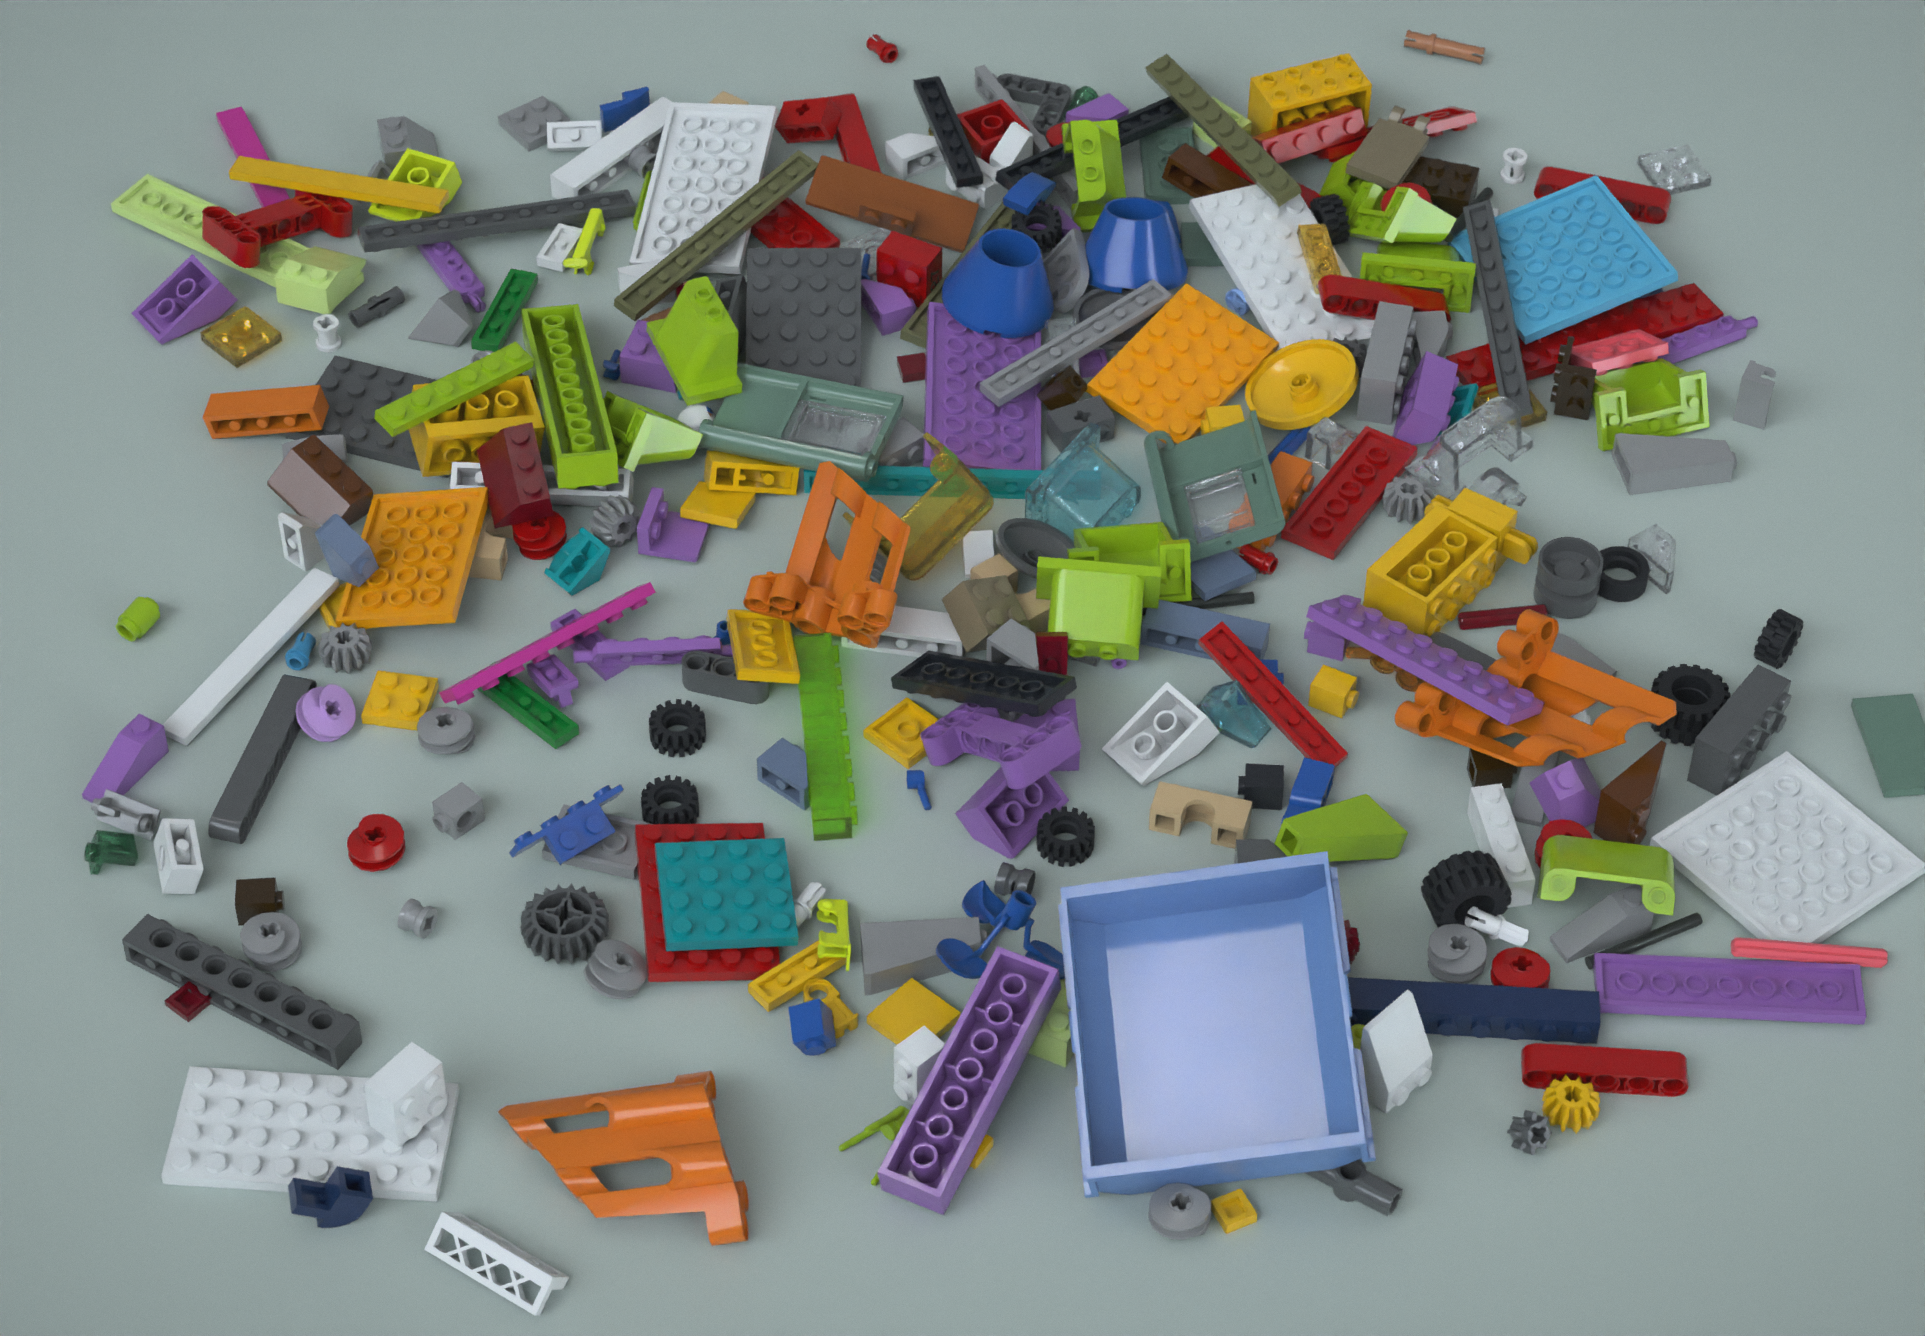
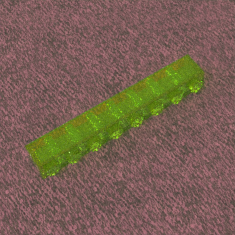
(823, 737)

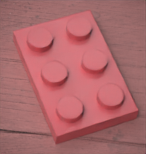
(1619, 351)

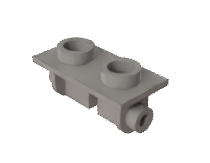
(126, 814)

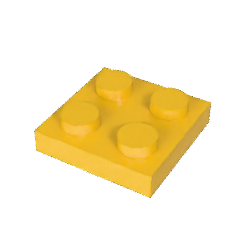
(399, 700)

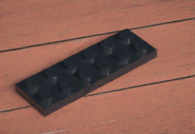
(984, 683)

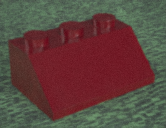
(514, 476)

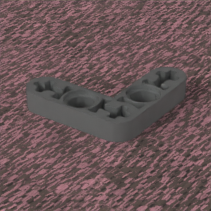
(1051, 97)

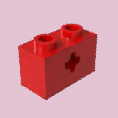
(808, 120)

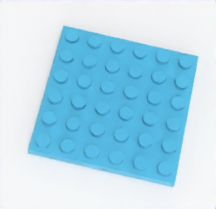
(1572, 258)

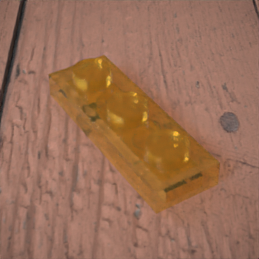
(1317, 252)

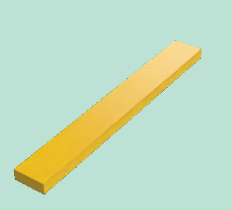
(339, 184)

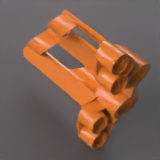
(831, 593)
(1552, 678)
(644, 1123)

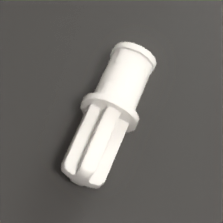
(808, 901)
(1497, 927)

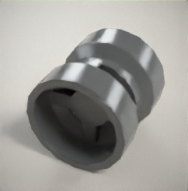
(1012, 879)

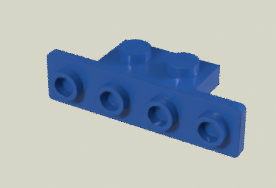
(575, 832)

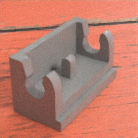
(1754, 395)

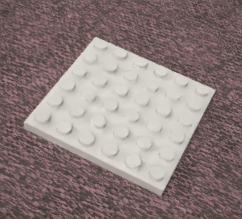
(1788, 854)

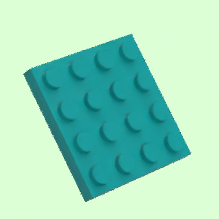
(725, 894)

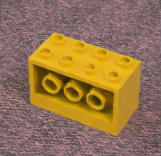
(1306, 92)
(466, 427)
(1432, 572)

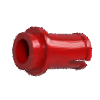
(886, 51)
(1263, 561)

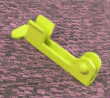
(581, 256)
(834, 944)

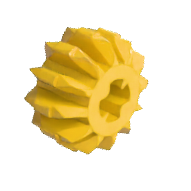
(1571, 1104)

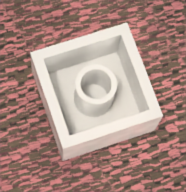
(405, 1094)

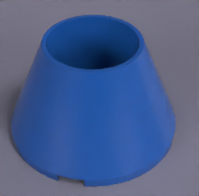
(1133, 246)
(1000, 286)

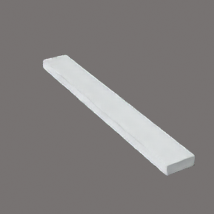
(250, 656)

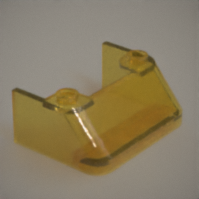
(940, 514)

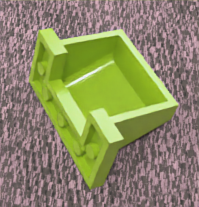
(1096, 167)
(1404, 220)
(1422, 266)
(698, 344)
(1649, 401)
(646, 434)
(1139, 545)
(1098, 604)

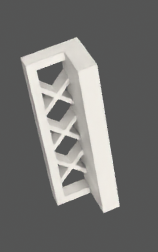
(501, 1250)

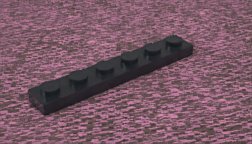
(948, 132)

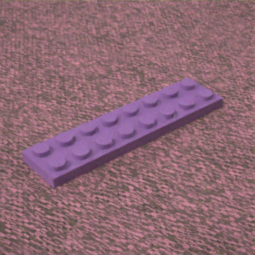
(1425, 659)
(1729, 988)

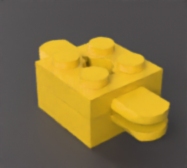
(1493, 518)

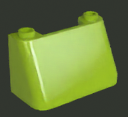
(1575, 857)

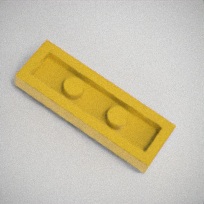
(791, 975)

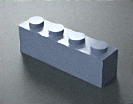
(1181, 626)

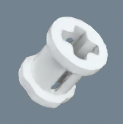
(1513, 166)
(328, 337)

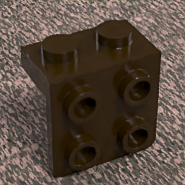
(1574, 387)

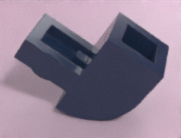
(334, 1202)

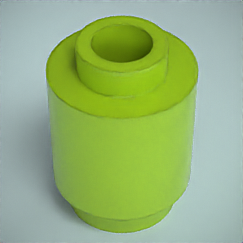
(138, 618)

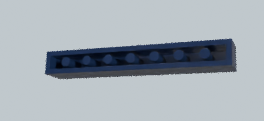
(1485, 1009)

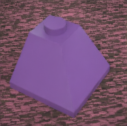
(1568, 792)

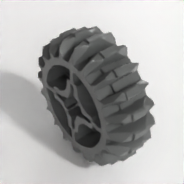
(564, 923)

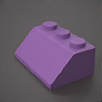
(1427, 400)
(1009, 817)

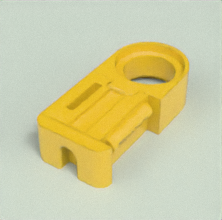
(842, 1016)

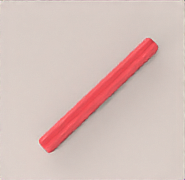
(1808, 952)

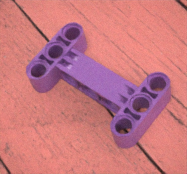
(1020, 749)

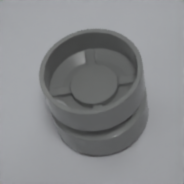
(1568, 577)

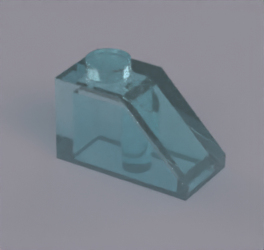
(1234, 714)

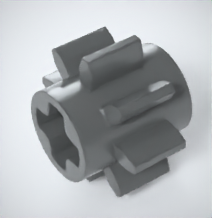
(1529, 1132)

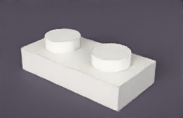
(573, 135)
(559, 247)

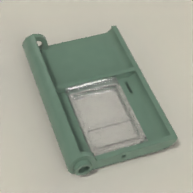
(803, 422)
(1210, 491)

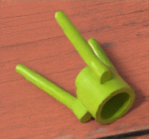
(889, 1127)

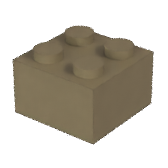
(981, 608)

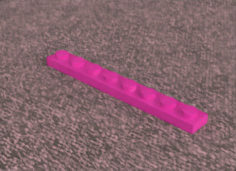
(539, 649)

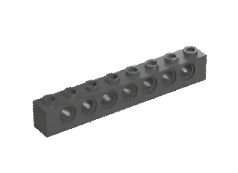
(244, 991)

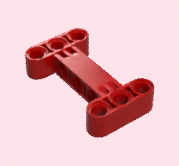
(244, 234)

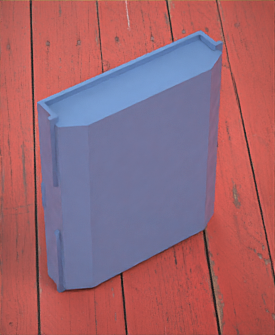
(1213, 1026)

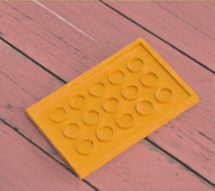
(1180, 364)
(422, 555)

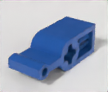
(1310, 787)

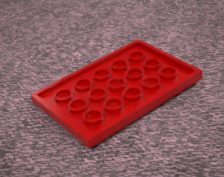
(692, 964)

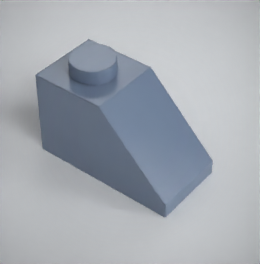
(346, 551)
(785, 772)

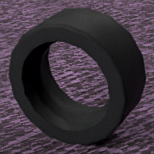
(1626, 559)

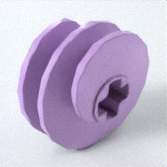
(326, 713)

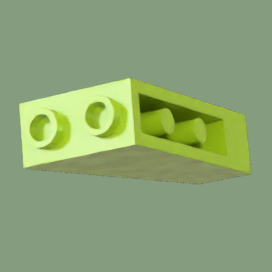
(1345, 830)

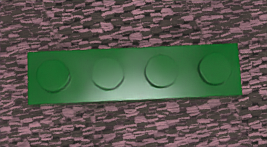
(504, 310)
(532, 711)

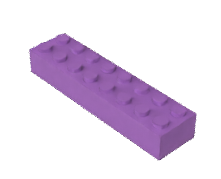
(969, 1080)

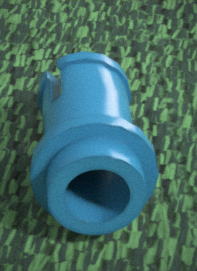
(298, 655)

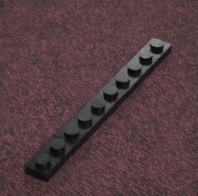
(1130, 127)

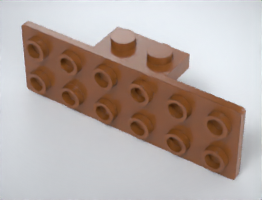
(892, 203)

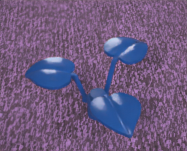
(990, 909)

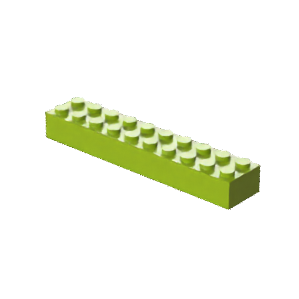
(569, 397)

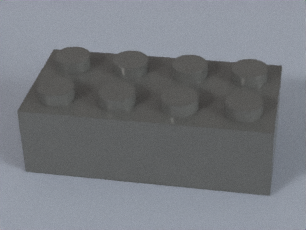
(1739, 730)

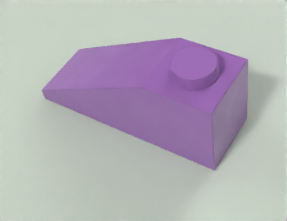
(128, 758)

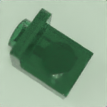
(111, 849)

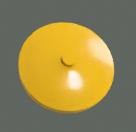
(1302, 384)

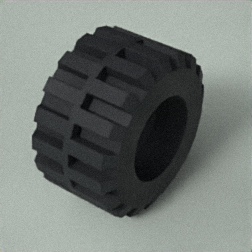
(1697, 700)
(1465, 883)

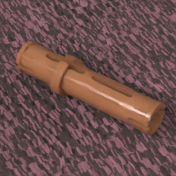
(1433, 44)

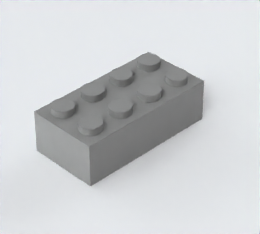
(1386, 363)

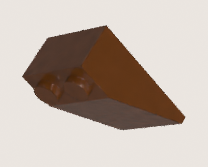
(1629, 798)

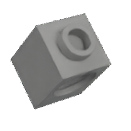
(458, 811)

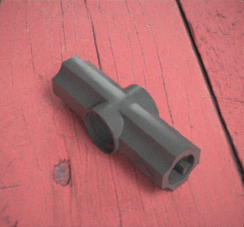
(1354, 1183)

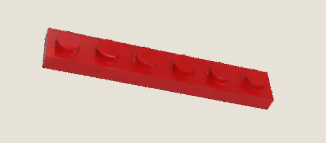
(1271, 696)

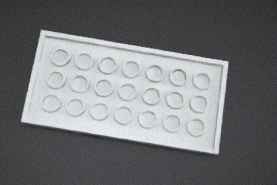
(701, 168)
(1268, 265)
(282, 1126)

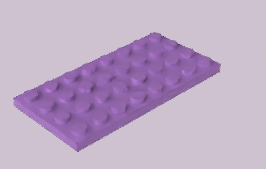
(961, 414)

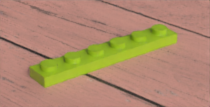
(453, 389)

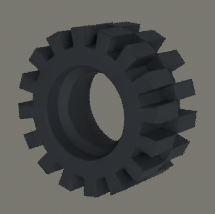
(1330, 211)
(1040, 215)
(1778, 638)
(675, 715)
(670, 791)
(1060, 849)

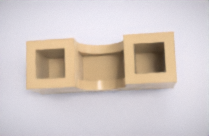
(491, 550)
(1035, 609)
(1178, 805)

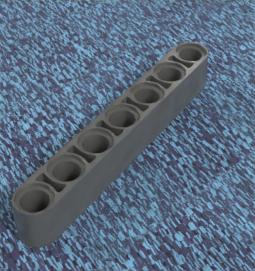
(259, 763)

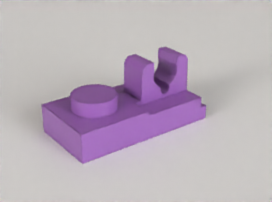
(553, 679)

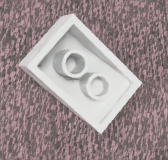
(1161, 736)
(1395, 1053)

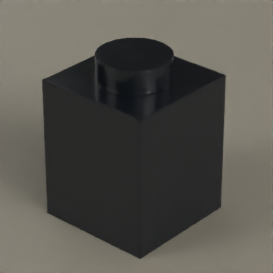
(1262, 785)

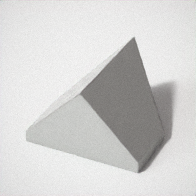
(445, 322)

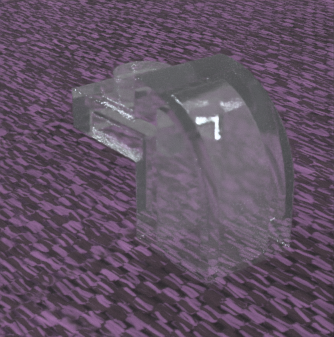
(1498, 487)

